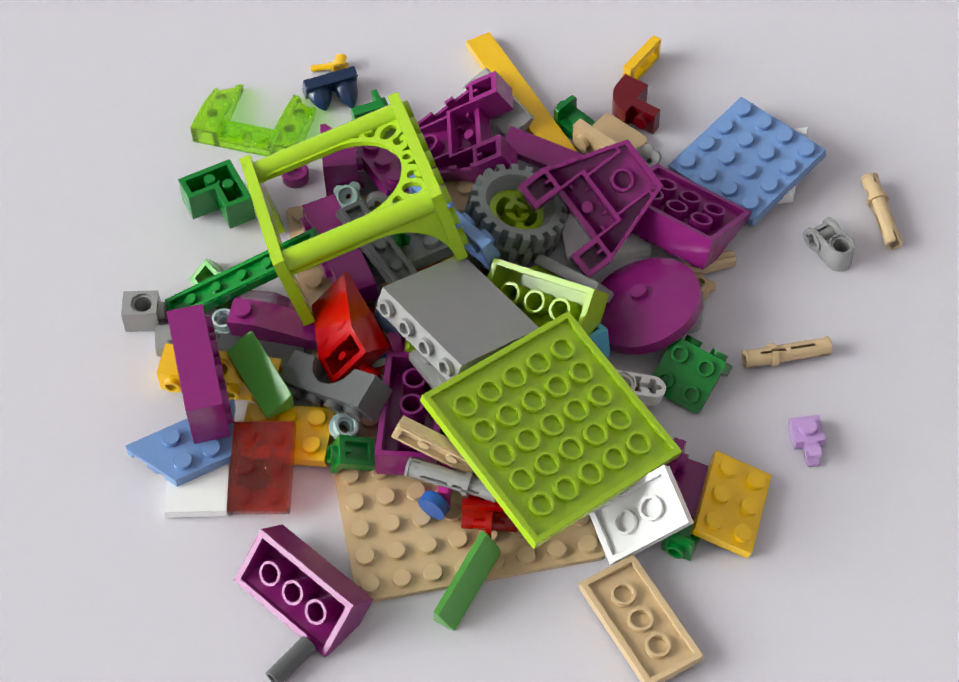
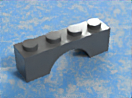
(357, 394)

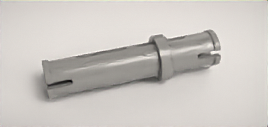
(446, 477)

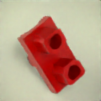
(485, 515)

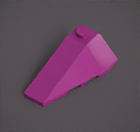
(270, 319)

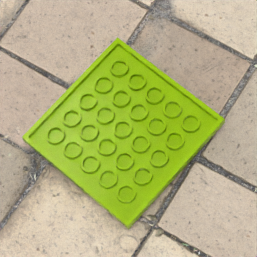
(550, 428)

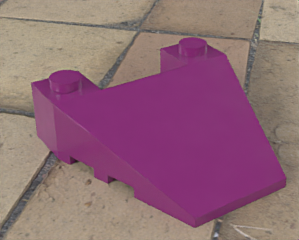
(462, 130)
(603, 193)

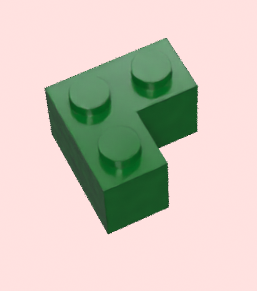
(218, 189)

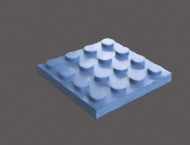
(749, 158)

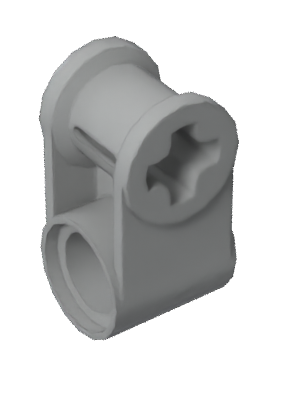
(831, 244)

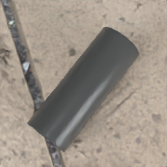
(291, 660)

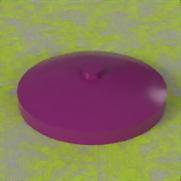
(651, 305)

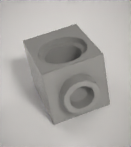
(142, 310)

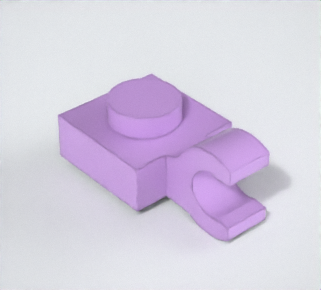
(808, 435)

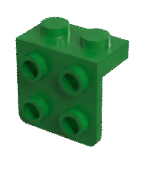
(691, 372)

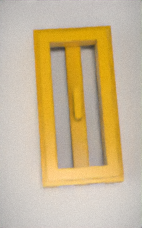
(643, 58)

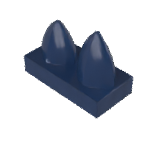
(342, 82)

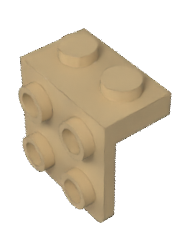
(603, 133)

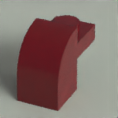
(631, 104)

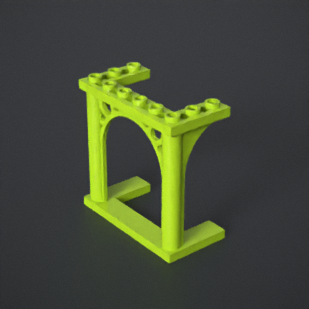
(414, 213)

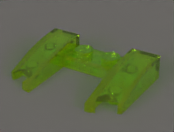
(214, 127)

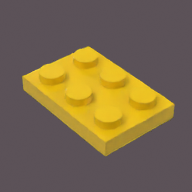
(311, 431)
(731, 504)

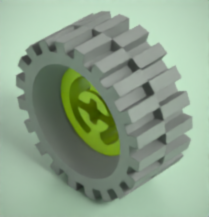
(498, 193)

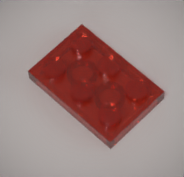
(261, 467)

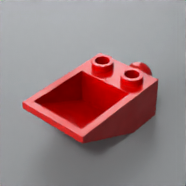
(346, 331)

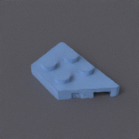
(176, 455)

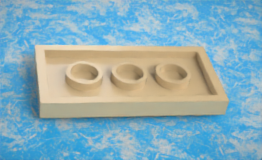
(640, 621)

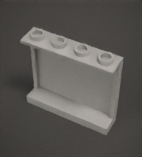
(453, 315)

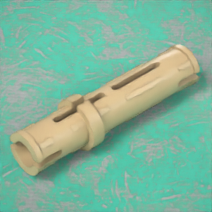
(878, 202)
(775, 354)

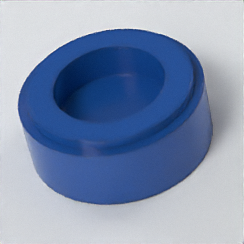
(434, 505)

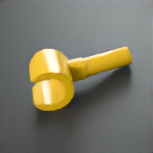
(337, 64)

